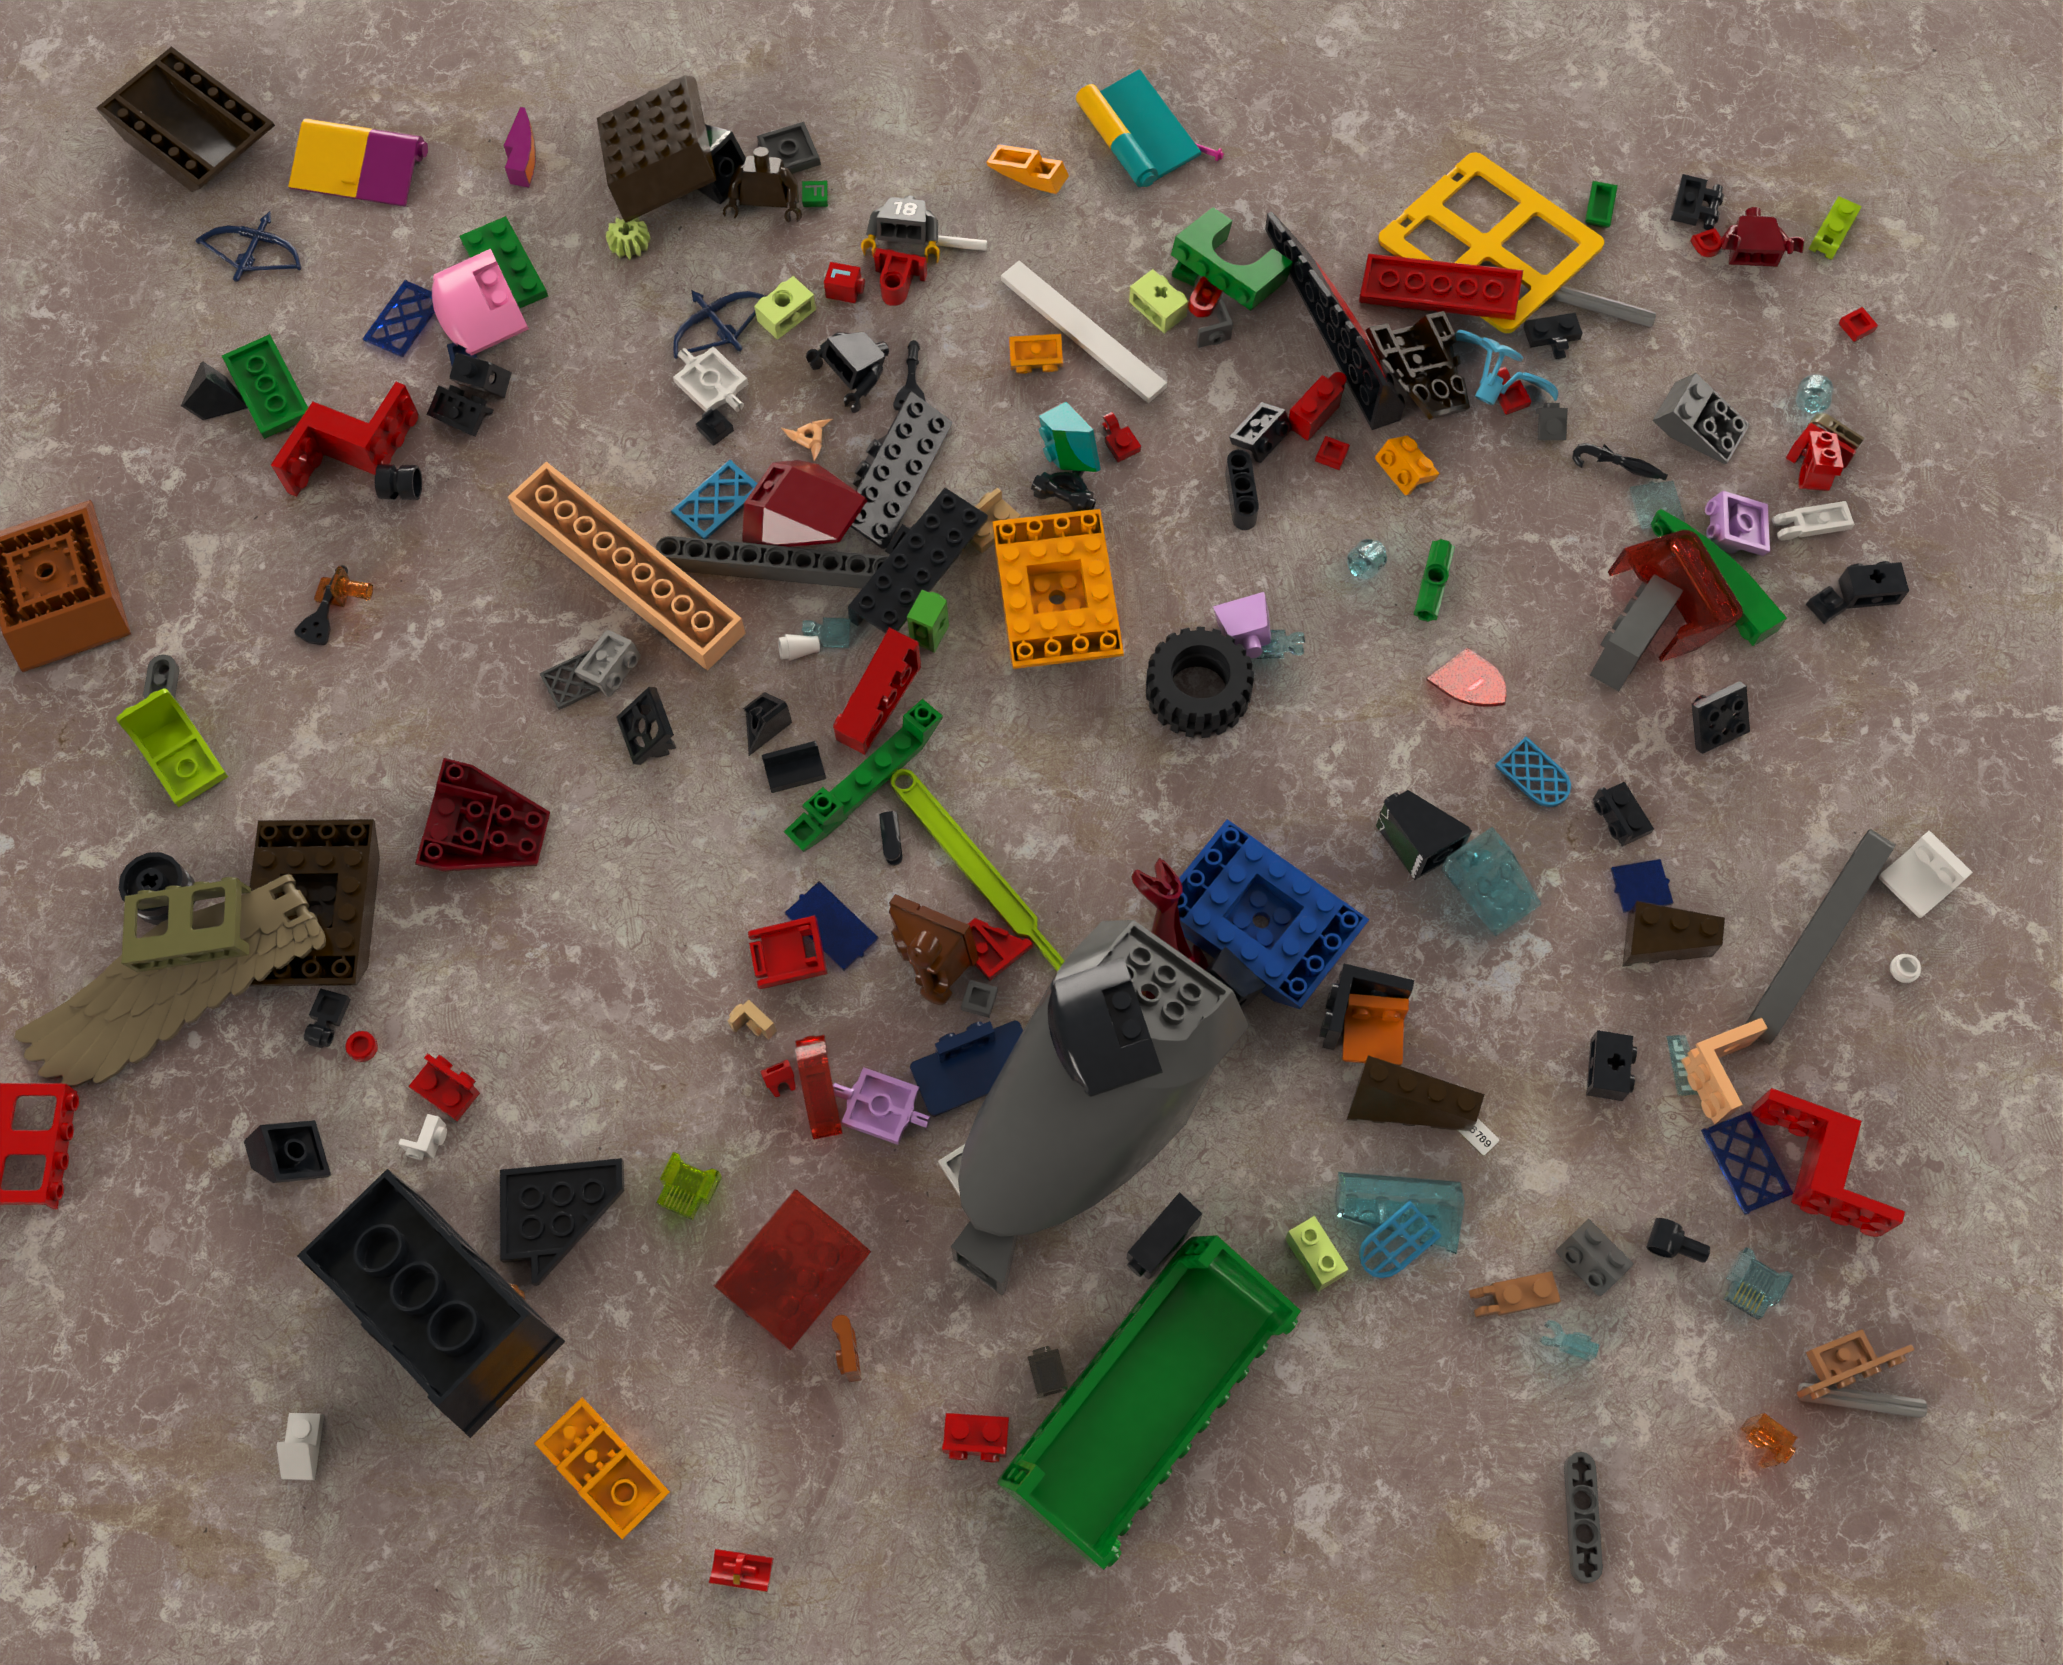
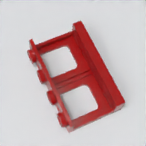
(50, 1143)

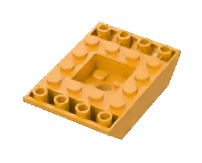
(1049, 558)

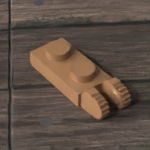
(1518, 1294)

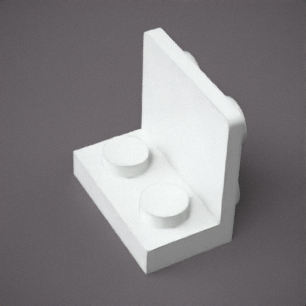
(1925, 874)

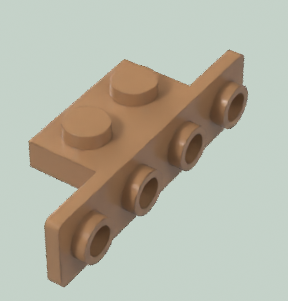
(1843, 1359)

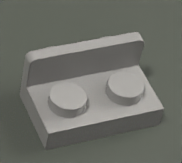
(608, 662)

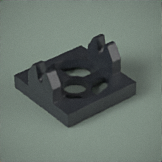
(650, 708)

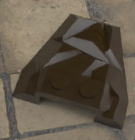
(1424, 363)

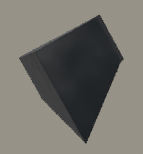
(212, 394)
(765, 719)

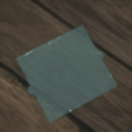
(1653, 497)

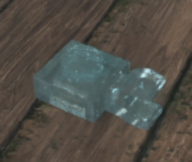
(833, 631)
(1573, 1344)

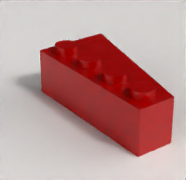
(878, 691)

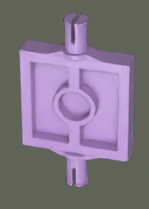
(880, 1106)

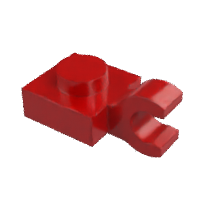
(1515, 397)
(1119, 441)

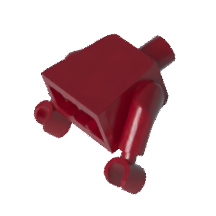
(1758, 240)

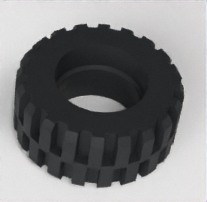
(1205, 650)

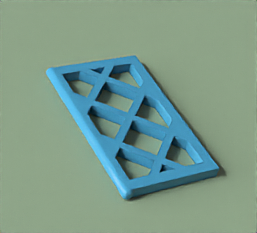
(719, 519)

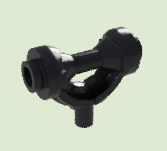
(1049, 486)

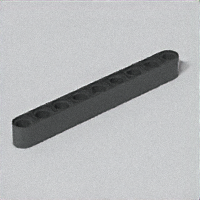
(765, 557)
(1821, 933)

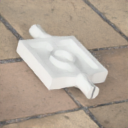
(710, 380)

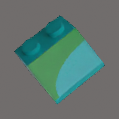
(1068, 440)

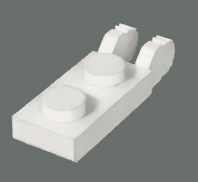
(1814, 520)

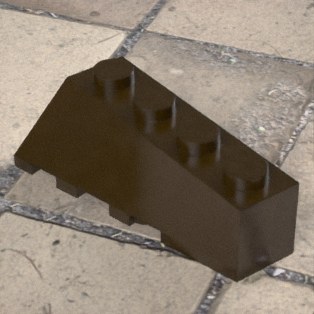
(1412, 1098)

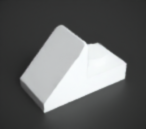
(301, 1447)

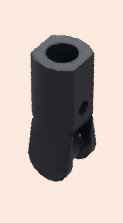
(891, 837)

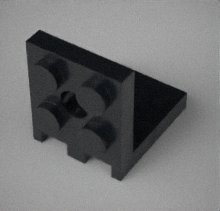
(1361, 982)

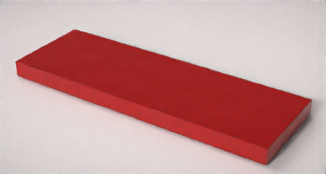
(1441, 286)

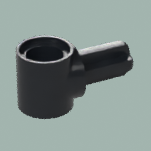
(1668, 1240)

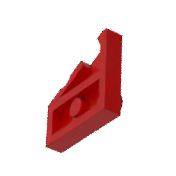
(996, 948)

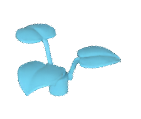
(1491, 384)

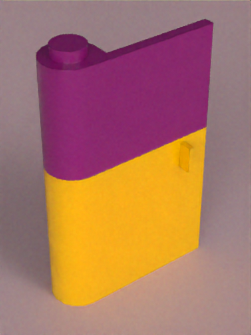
(355, 162)

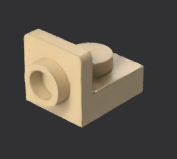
(757, 1020)

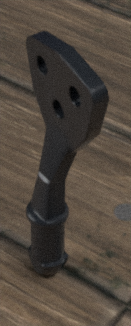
(911, 385)
(319, 617)

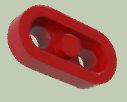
(1204, 298)

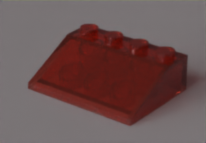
(792, 1269)

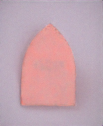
(1470, 680)

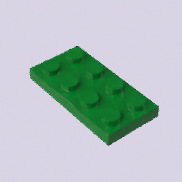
(511, 258)
(266, 385)

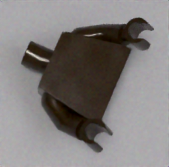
(763, 183)

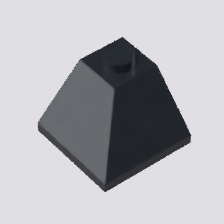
(287, 1152)

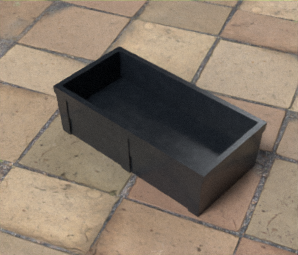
(431, 1301)

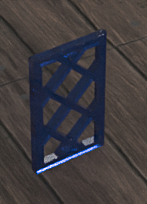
(411, 335)
(1756, 1141)

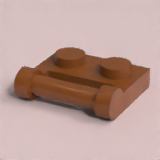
(847, 1357)

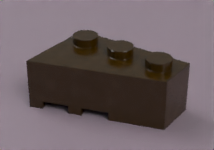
(1670, 933)

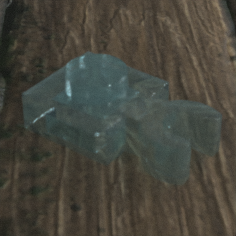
(1281, 643)

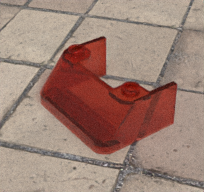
(1706, 597)

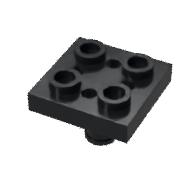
(1715, 714)

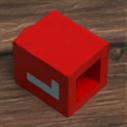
(843, 282)

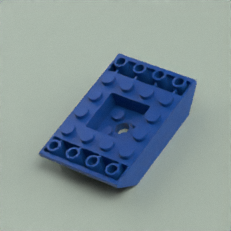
(1244, 879)

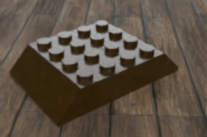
(183, 119)
(656, 148)

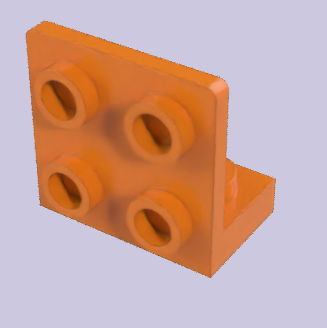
(1374, 1028)

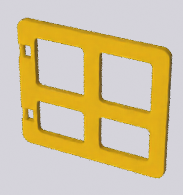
(1489, 245)

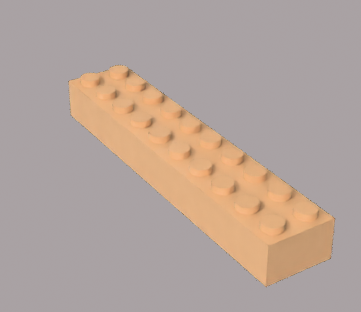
(627, 566)

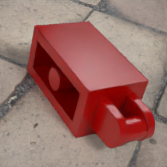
(1317, 405)

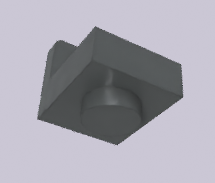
(1552, 422)

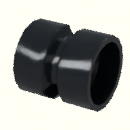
(398, 482)

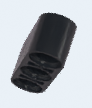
(1241, 500)

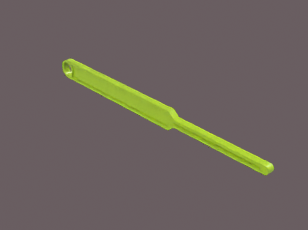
(974, 864)

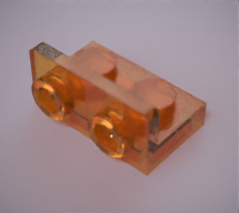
(1768, 1433)

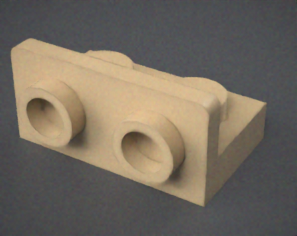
(996, 509)

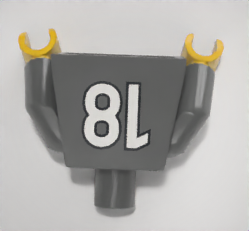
(904, 222)

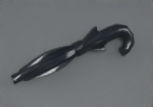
(1631, 464)

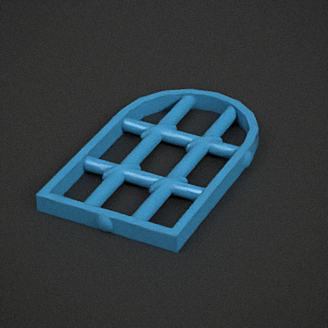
(1400, 1230)

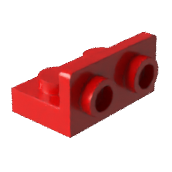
(444, 1087)
(975, 1436)

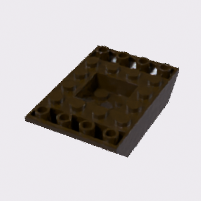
(333, 868)

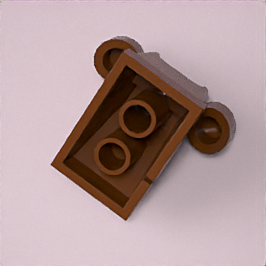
(933, 945)

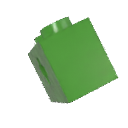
(928, 620)

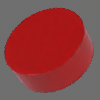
(361, 1046)

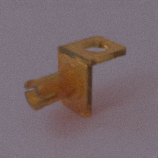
(342, 588)

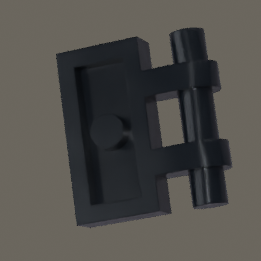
(1689, 200)

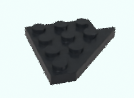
(552, 1208)

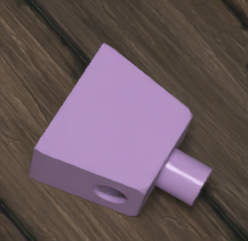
(1246, 621)

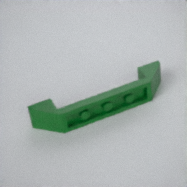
(878, 768)

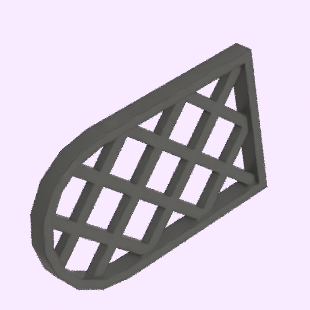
(574, 697)

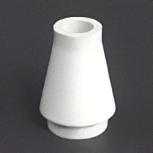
(797, 646)

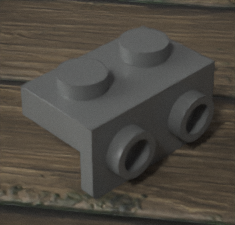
(1594, 1257)

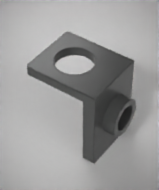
(1218, 332)

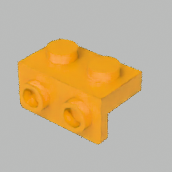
(1035, 352)
(1406, 464)

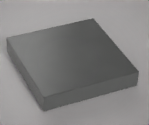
(792, 146)

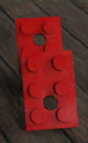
(345, 439)
(1826, 1163)

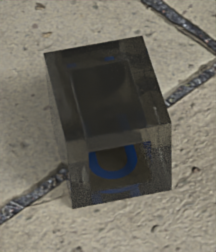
(1047, 1372)

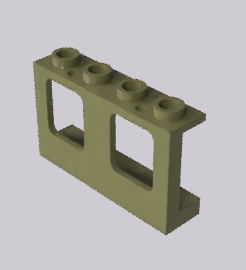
(181, 942)

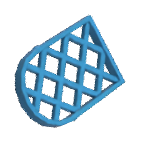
(1541, 755)

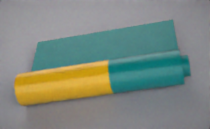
(1138, 127)

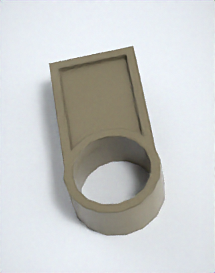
(1833, 426)

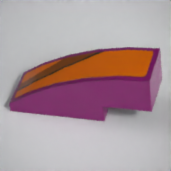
(520, 151)

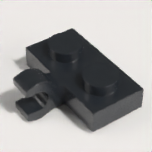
(1553, 331)

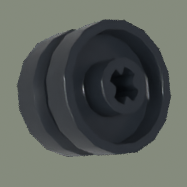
(153, 872)

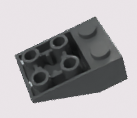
(1701, 419)

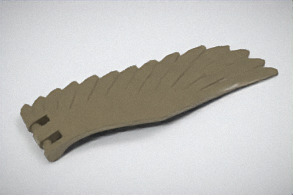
(129, 1011)

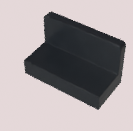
(793, 766)

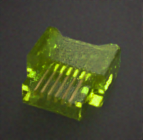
(686, 1187)

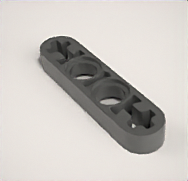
(1587, 1517)

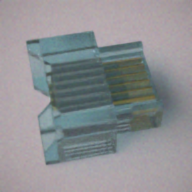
(1754, 1284)

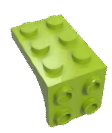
(172, 746)

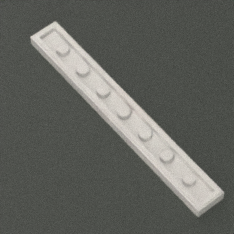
(1084, 332)

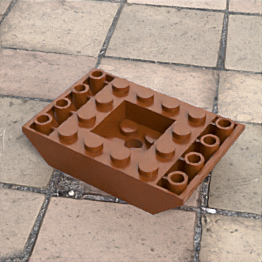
(73, 605)

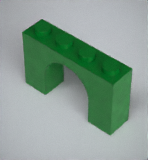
(1243, 283)

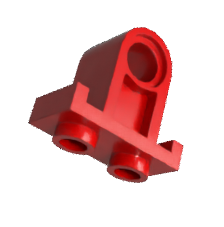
(898, 273)
(1821, 462)

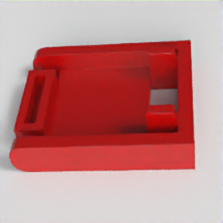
(783, 953)

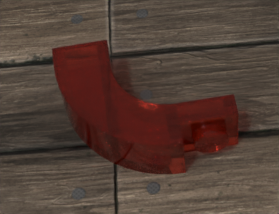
(818, 1087)

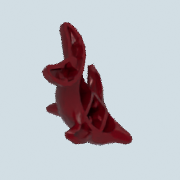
(1164, 895)

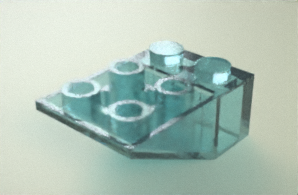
(1491, 881)

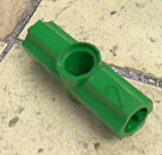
(1432, 592)

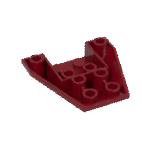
(799, 506)
(479, 823)

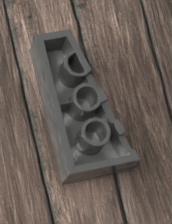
(1635, 631)

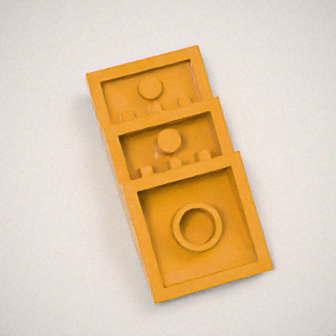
(602, 1468)

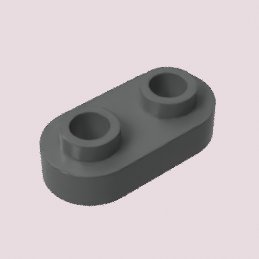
(156, 680)

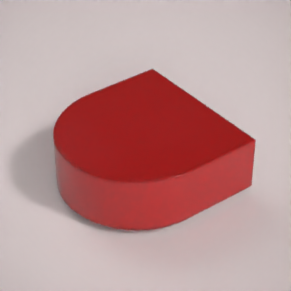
(1707, 243)

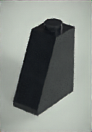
(1164, 1237)

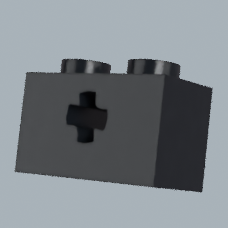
(1873, 584)
(1602, 1079)

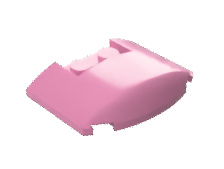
(476, 304)

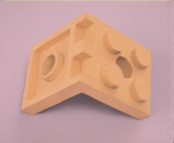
(1708, 1075)

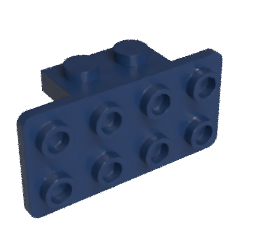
(964, 1065)

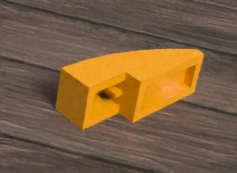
(1029, 168)

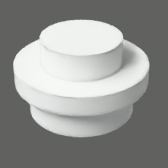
(1905, 968)

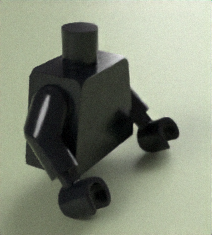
(854, 360)

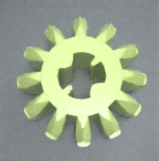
(628, 237)

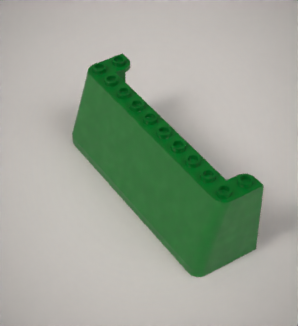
(1147, 1396)

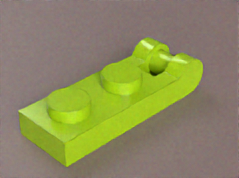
(1835, 227)

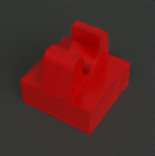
(778, 1074)

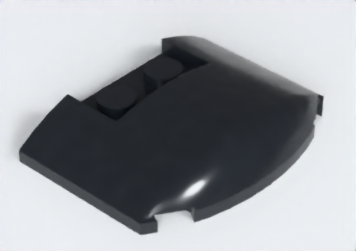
(1101, 1029)

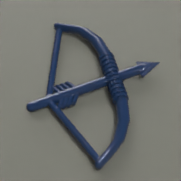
(246, 259)
(724, 331)

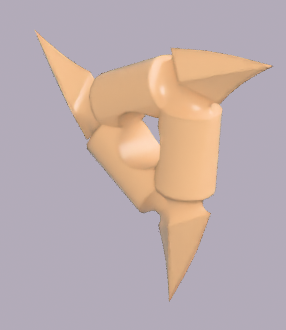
(815, 429)

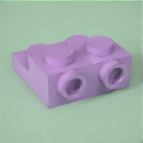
(1738, 524)

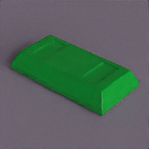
(1601, 204)

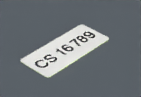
(1481, 1137)

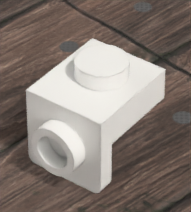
(431, 1136)

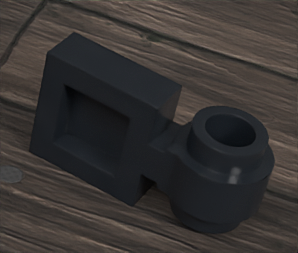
(327, 1010)

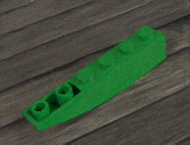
(1760, 614)

